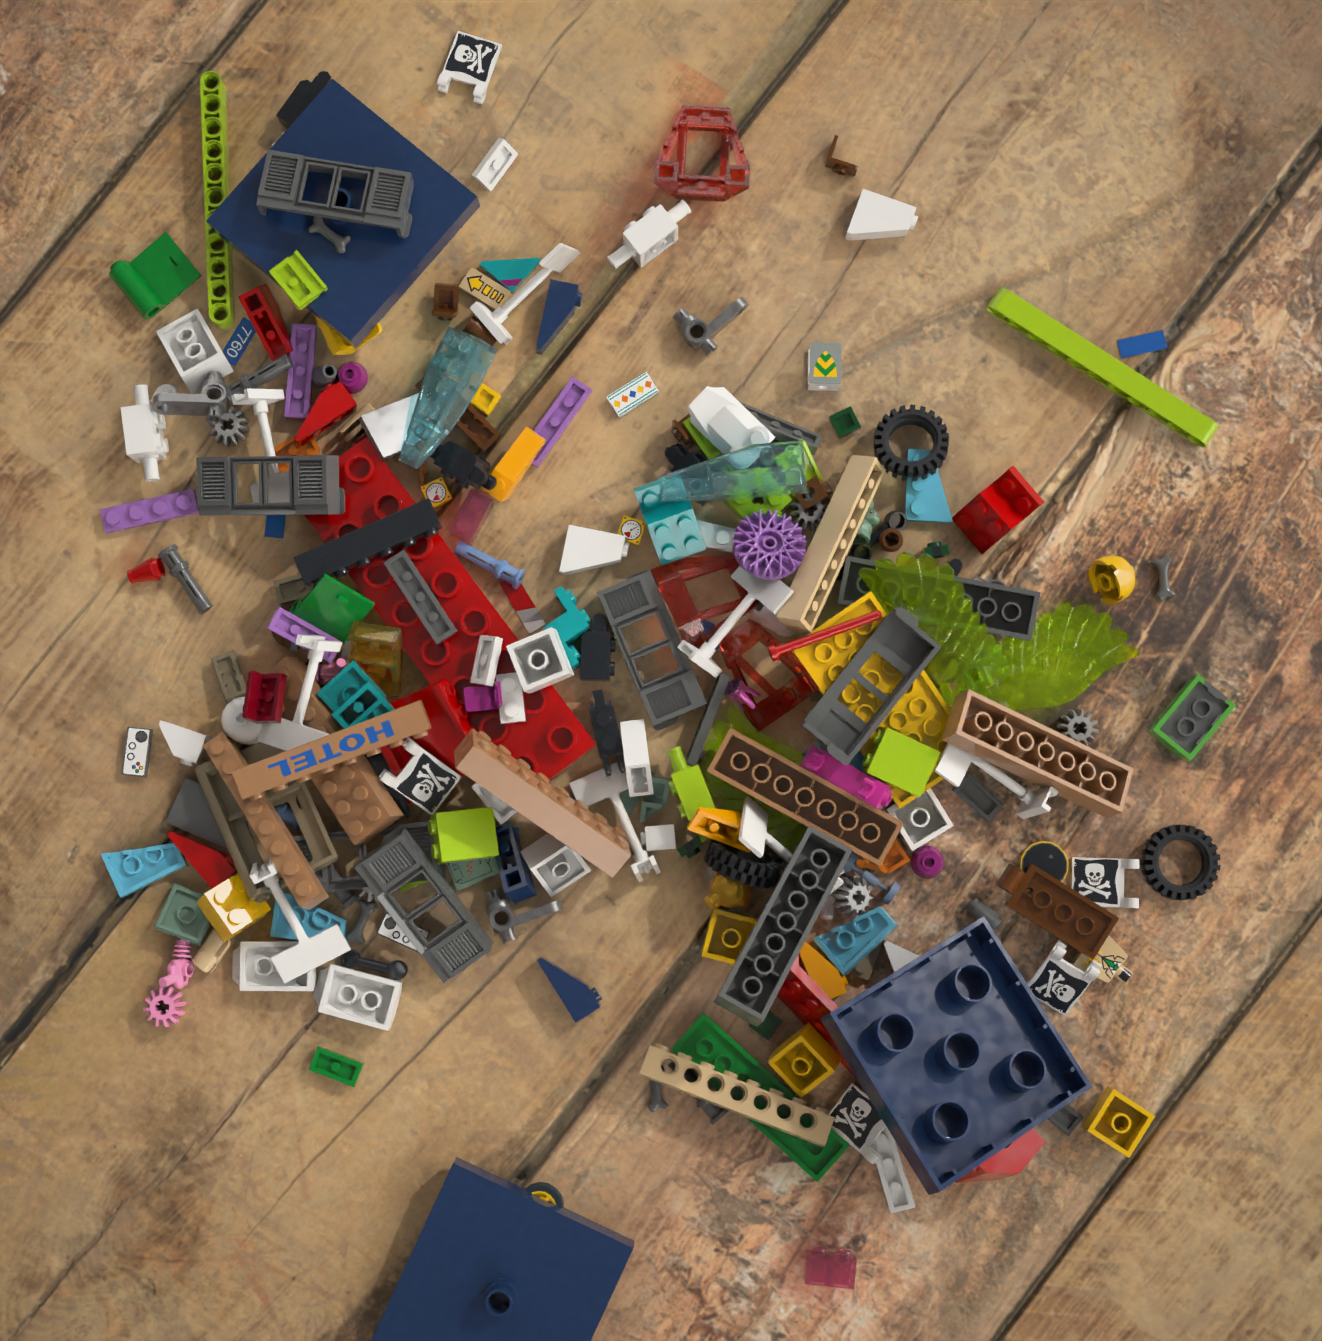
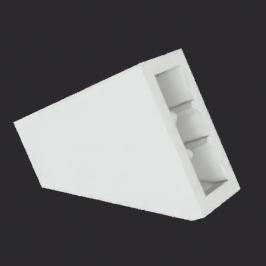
(880, 217)
(591, 549)
(636, 758)

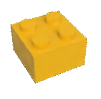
(230, 908)
(726, 935)
(804, 1060)
(1118, 1121)

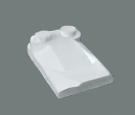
(726, 421)
(256, 972)
(357, 996)

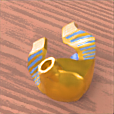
(727, 893)

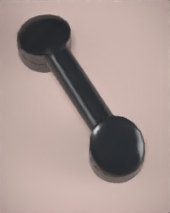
(894, 519)
(395, 970)

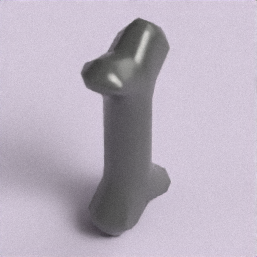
(339, 241)
(1162, 567)
(357, 932)
(657, 1100)

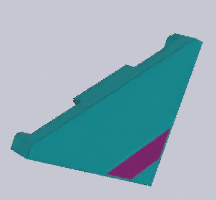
(510, 272)

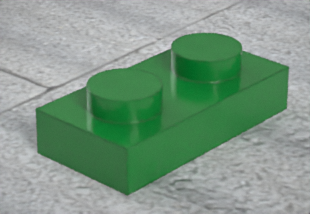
(336, 1066)

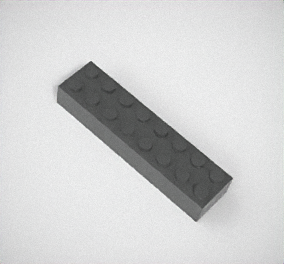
(1003, 608)
(782, 926)

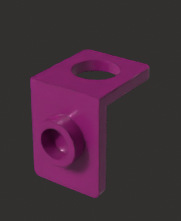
(483, 698)

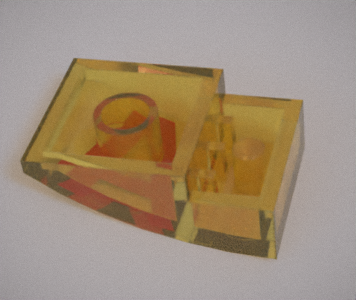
(379, 654)

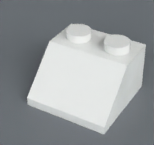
(554, 864)

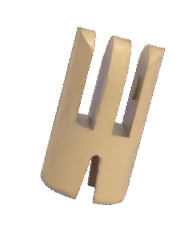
(364, 410)
(211, 952)

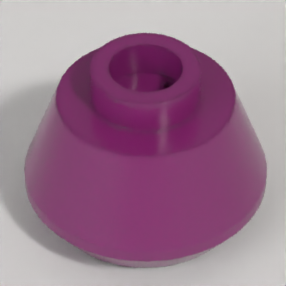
(352, 376)
(925, 854)

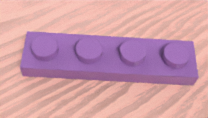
(300, 376)
(560, 416)
(149, 511)

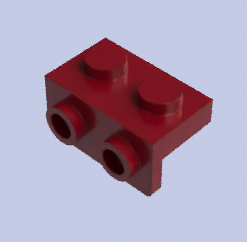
(264, 697)

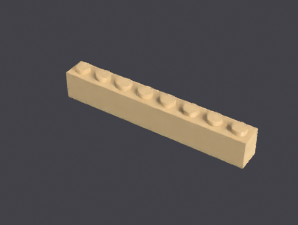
(831, 543)

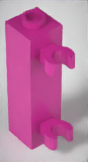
(847, 778)

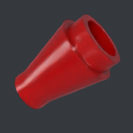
(149, 570)

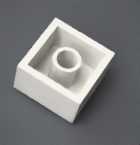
(540, 660)
(922, 820)

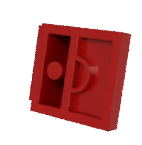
(997, 509)

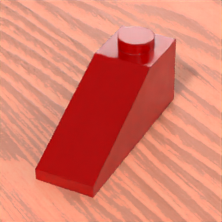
(267, 320)
(329, 409)
(209, 862)

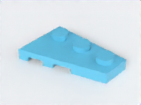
(925, 498)
(142, 866)
(311, 921)
(856, 939)

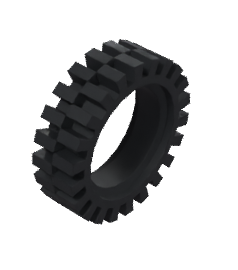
(911, 417)
(1208, 856)
(743, 865)

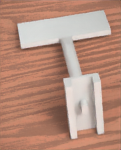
(556, 260)
(277, 482)
(769, 592)
(293, 733)
(955, 763)
(598, 787)
(754, 834)
(309, 951)

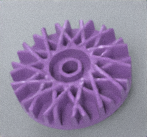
(768, 545)

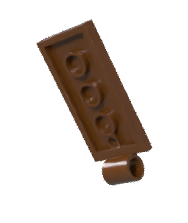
(1057, 908)

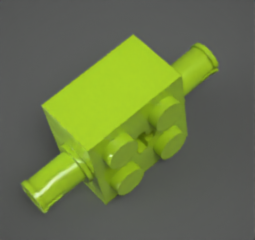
(745, 506)
(689, 786)

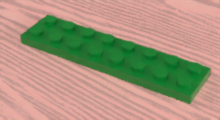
(712, 1045)

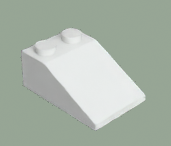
(193, 350)

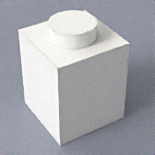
(658, 837)

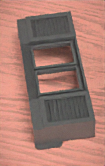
(383, 202)
(311, 484)
(903, 647)
(674, 692)
(396, 864)
(326, 876)

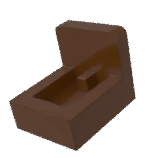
(446, 301)

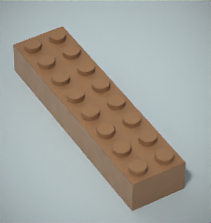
(1037, 753)
(350, 790)
(805, 796)
(542, 802)

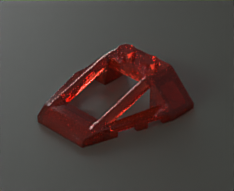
(731, 178)
(681, 606)
(779, 701)

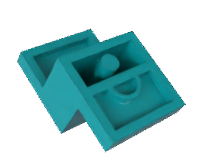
(670, 524)
(570, 624)
(354, 696)

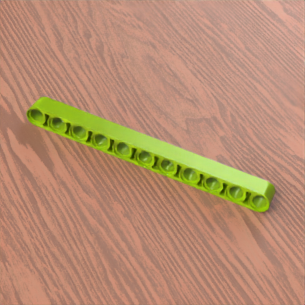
(212, 189)
(1102, 367)

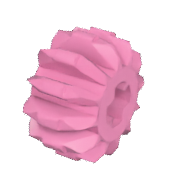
(160, 1014)

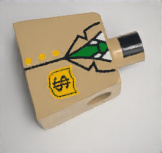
(1110, 957)

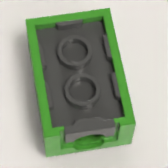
(1191, 718)

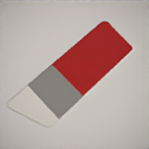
(523, 606)

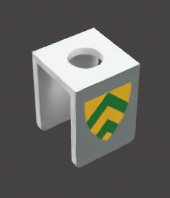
(824, 366)

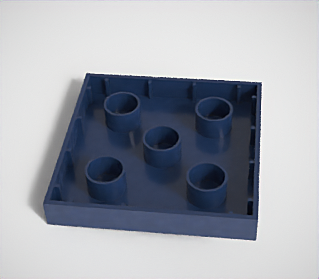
(376, 262)
(956, 1055)
(503, 1268)

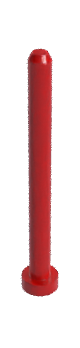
(775, 652)

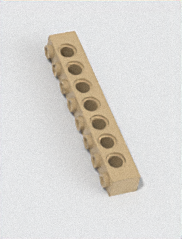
(815, 1134)

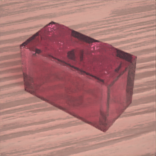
(471, 517)
(830, 1268)

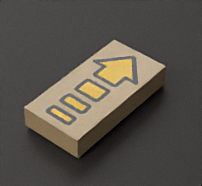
(484, 289)

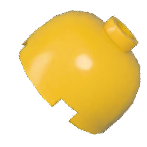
(1112, 578)

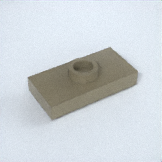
(229, 675)

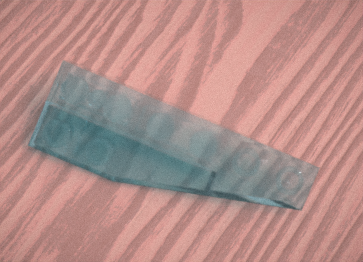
(445, 392)
(744, 473)

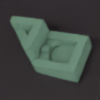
(654, 802)

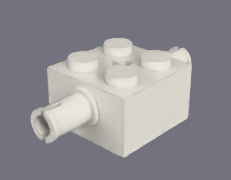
(649, 235)
(144, 433)

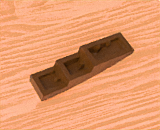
(474, 426)

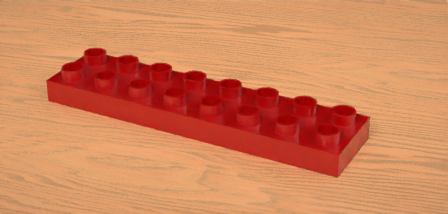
(552, 733)

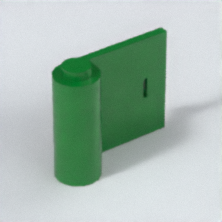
(152, 277)
(332, 607)

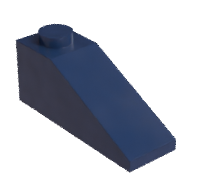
(558, 310)
(512, 866)
(574, 993)

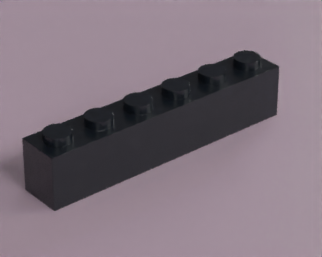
(369, 542)

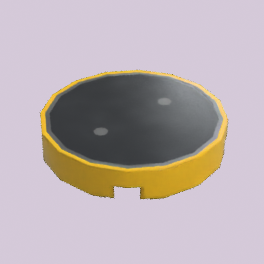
(1047, 857)

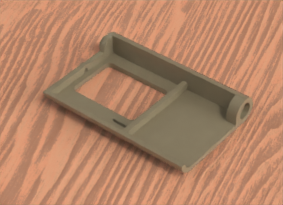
(235, 828)

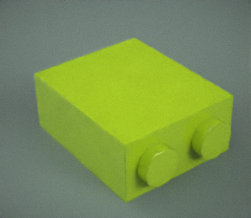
(900, 761)
(463, 835)

